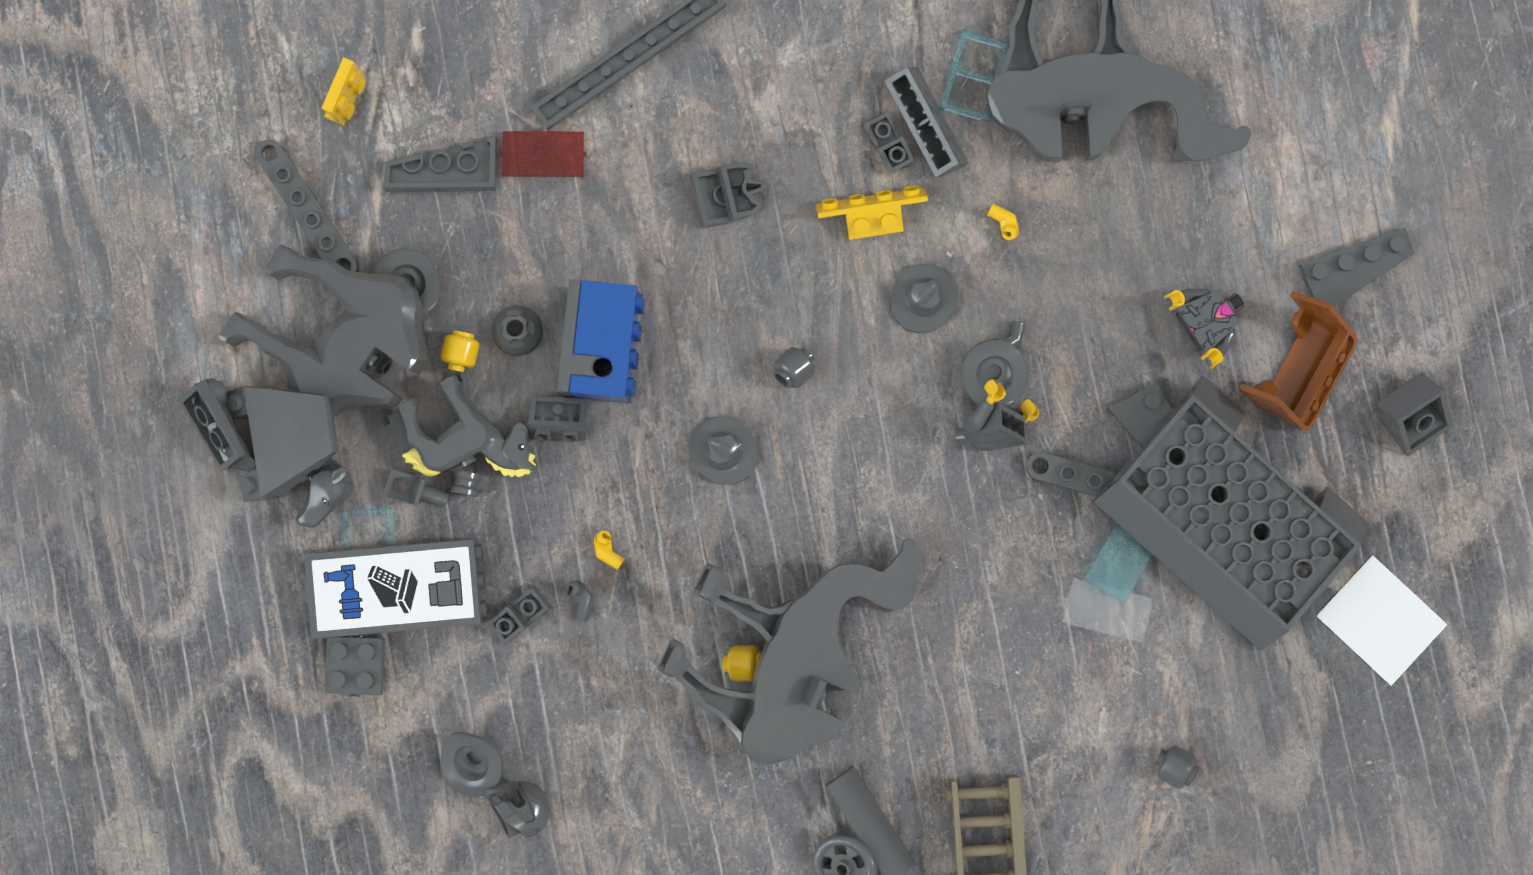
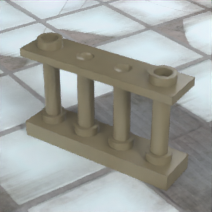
(1010, 820)

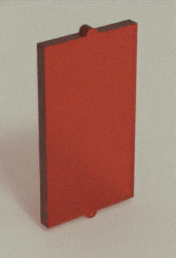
(543, 154)

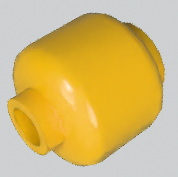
(459, 350)
(741, 662)

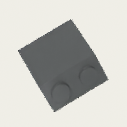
(1415, 413)

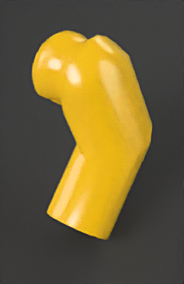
(1007, 221)
(604, 550)

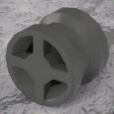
(465, 483)

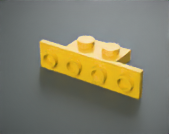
(874, 213)

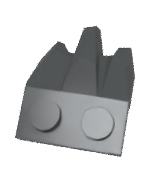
(725, 193)

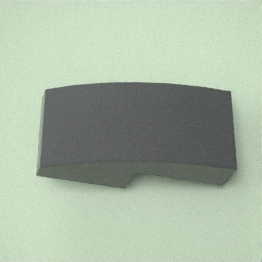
(888, 142)
(519, 615)

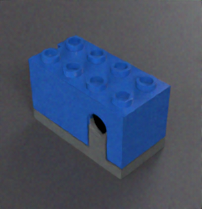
(599, 331)

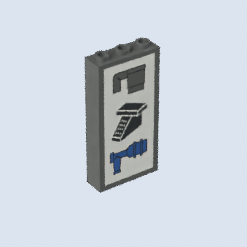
(395, 588)

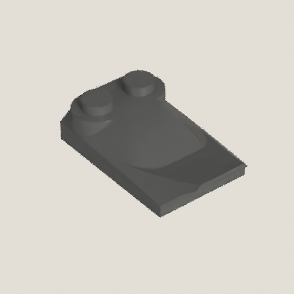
(213, 422)

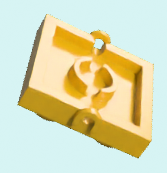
(344, 89)

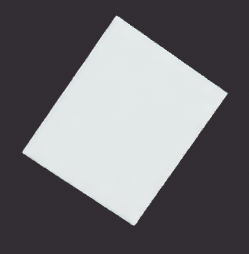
(1381, 620)

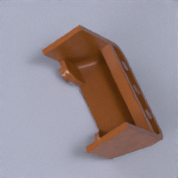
(1311, 366)

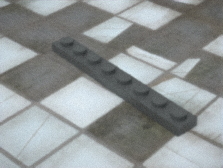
(624, 60)

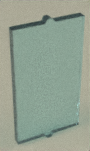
(1118, 564)

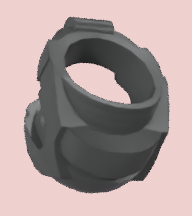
(527, 816)

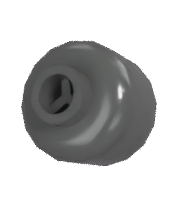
(794, 367)
(1177, 767)

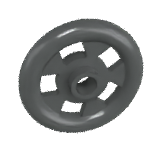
(853, 846)

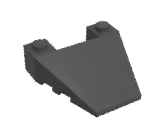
(288, 434)

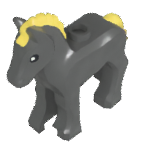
(463, 440)

